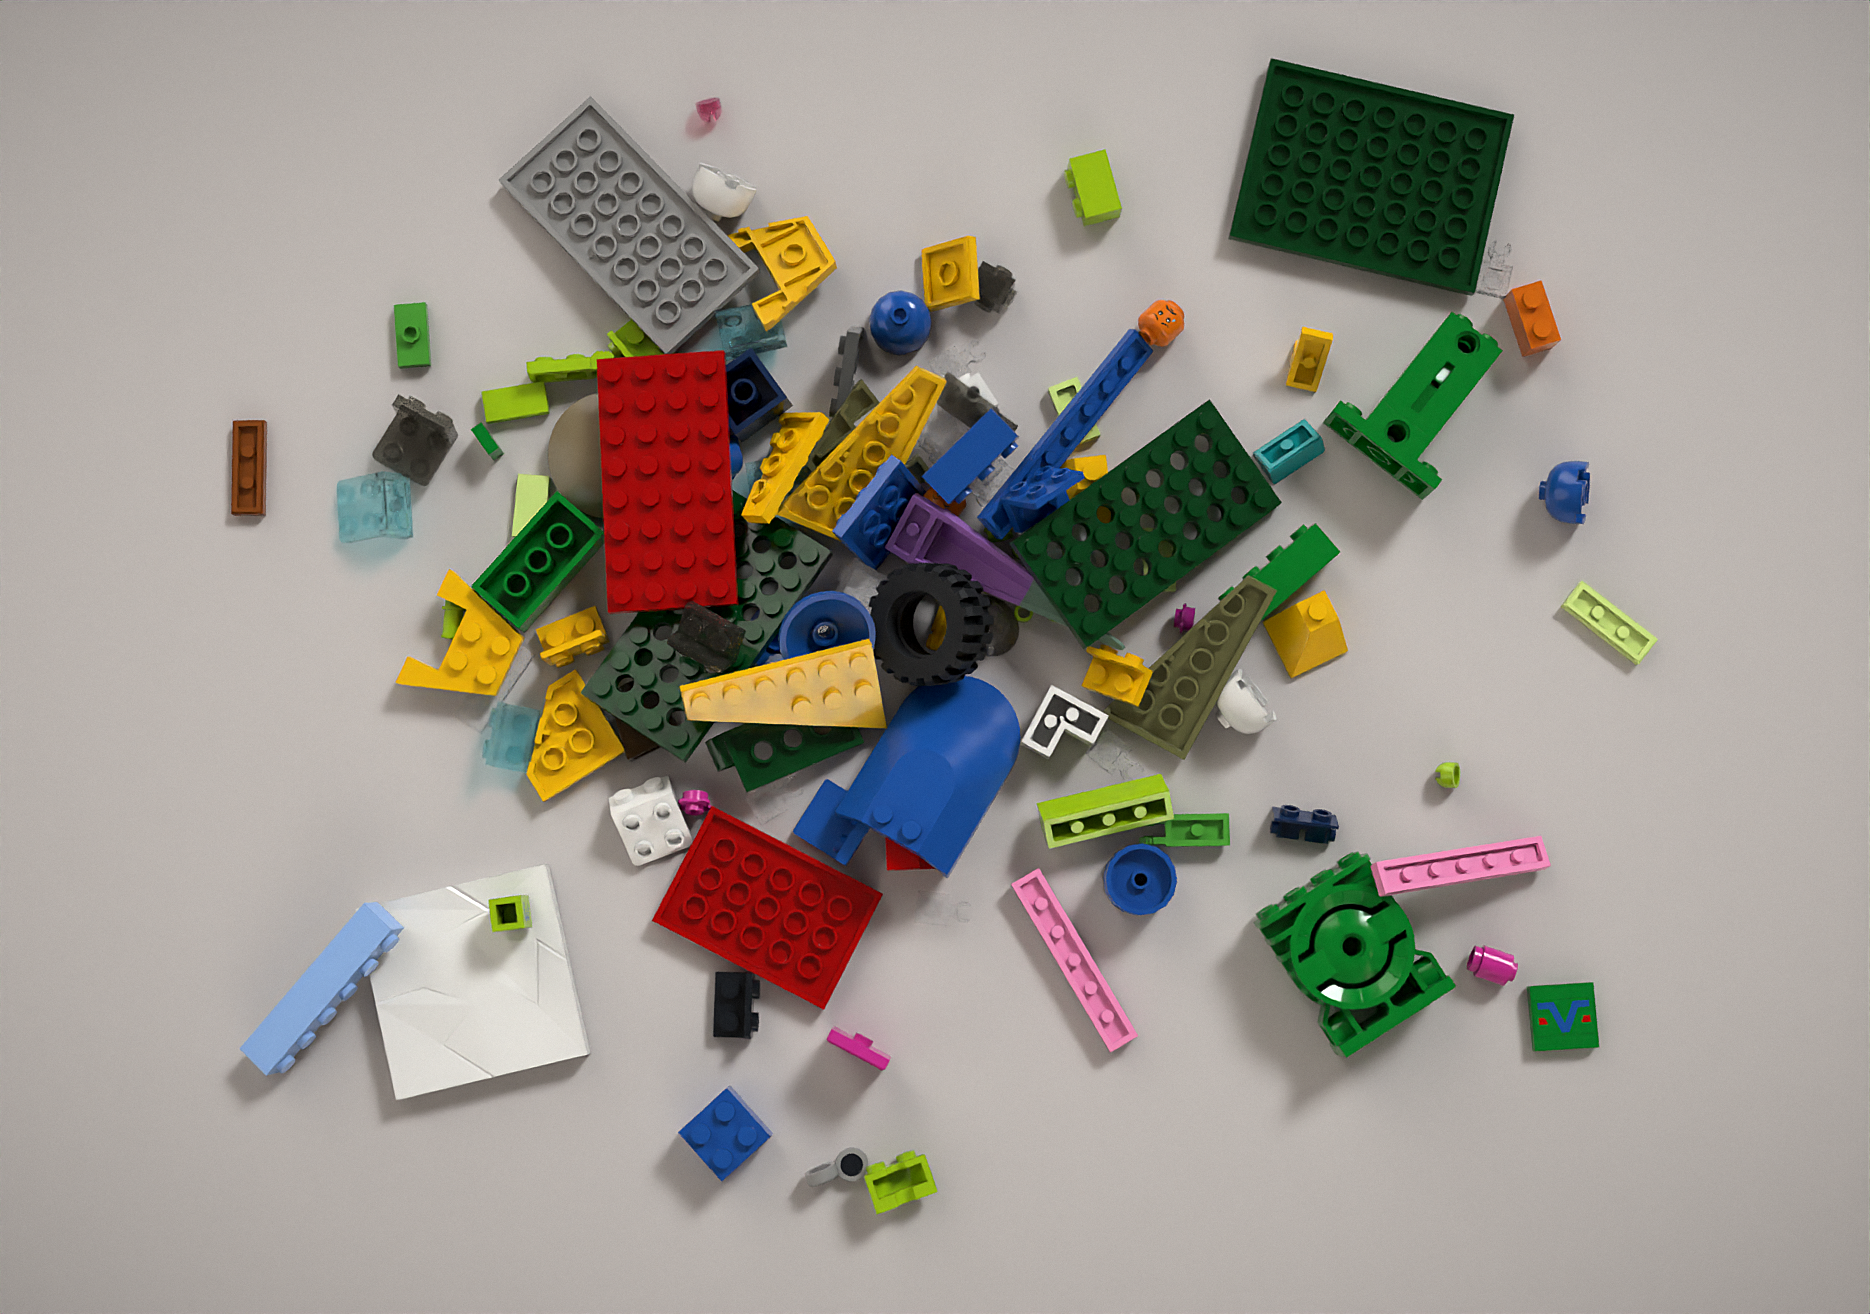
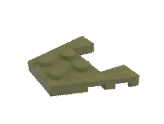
(855, 406)

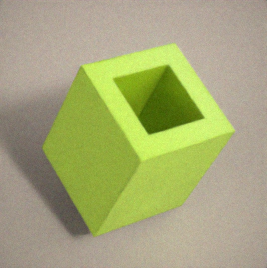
(510, 913)

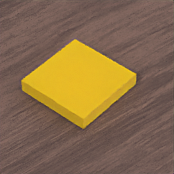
(950, 273)

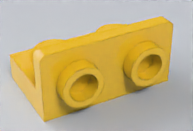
(1117, 675)

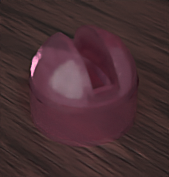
(709, 107)

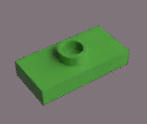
(412, 335)

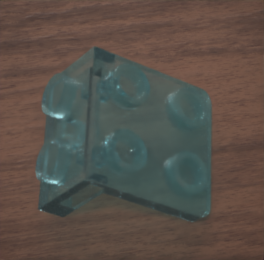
(374, 507)

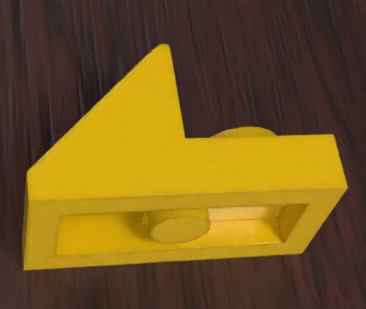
(1309, 359)

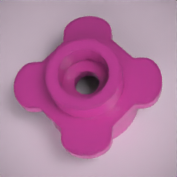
(694, 802)

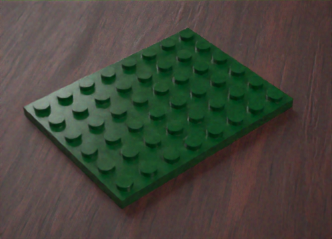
(1371, 177)

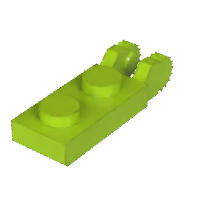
(569, 369)

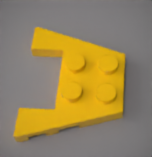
(793, 258)
(479, 651)

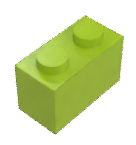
(1093, 188)

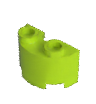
(900, 1181)

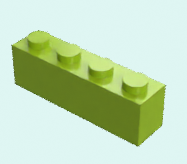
(1105, 811)

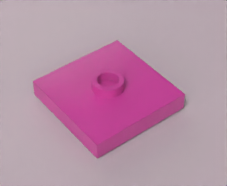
(859, 1046)

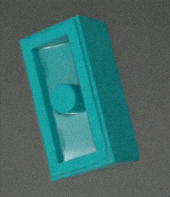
(1289, 451)

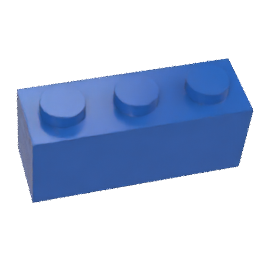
(972, 457)

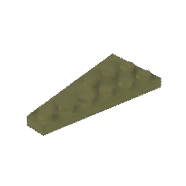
(1195, 671)

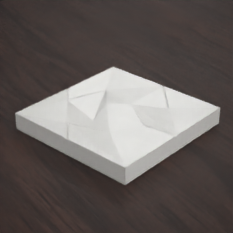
(471, 999)

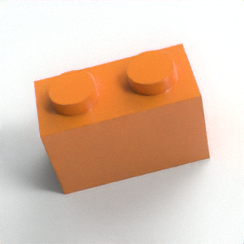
(1532, 318)

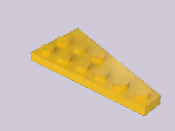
(811, 689)

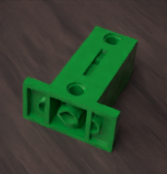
(1419, 403)

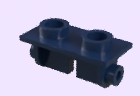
(1319, 824)

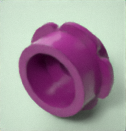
(1184, 618)

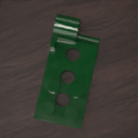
(737, 749)

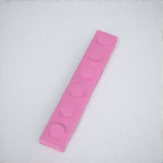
(1460, 866)
(1074, 960)

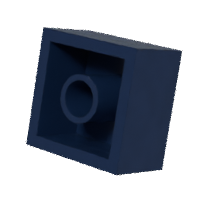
(752, 395)

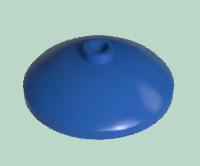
(843, 614)

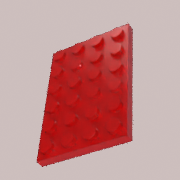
(767, 907)

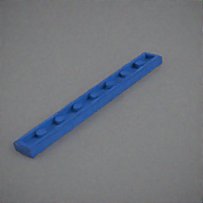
(1072, 423)

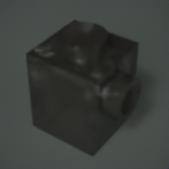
(995, 288)

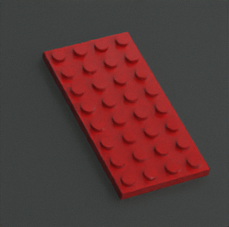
(666, 482)

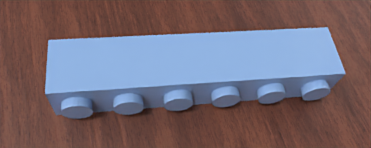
(322, 988)

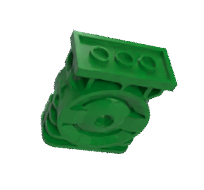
(1288, 933)

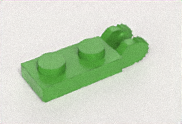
(1192, 830)

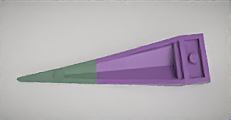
(939, 536)

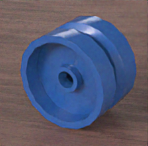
(1120, 883)

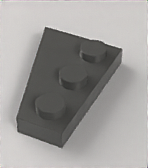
(844, 376)

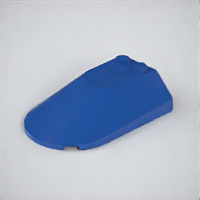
(937, 769)

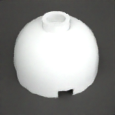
(721, 193)
(1243, 705)

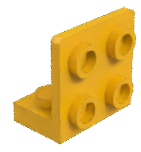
(572, 637)

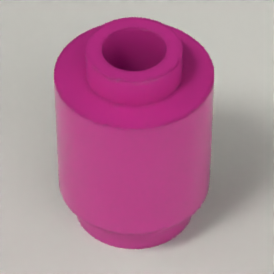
(1492, 965)

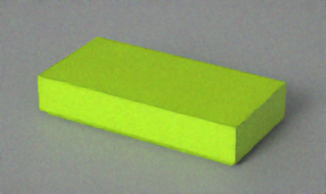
(515, 402)

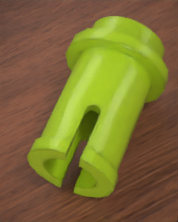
(452, 618)

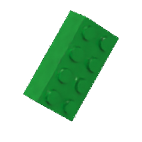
(540, 562)

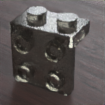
(415, 441)

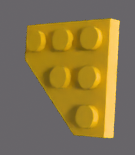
(570, 738)

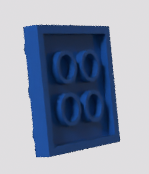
(876, 512)

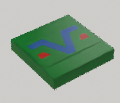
(1563, 1016)

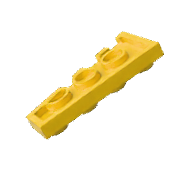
(789, 454)

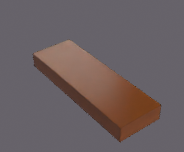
(249, 468)

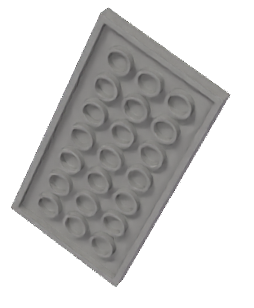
(629, 226)

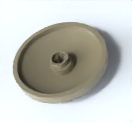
(576, 456)

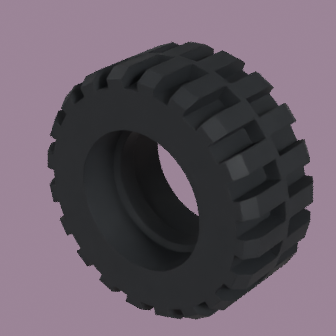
(965, 618)

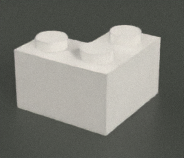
(1058, 715)

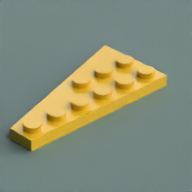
(850, 467)

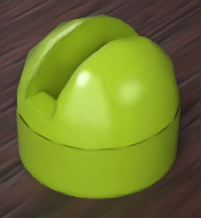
(1449, 774)

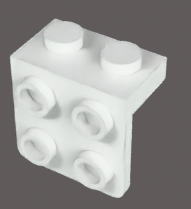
(650, 820)

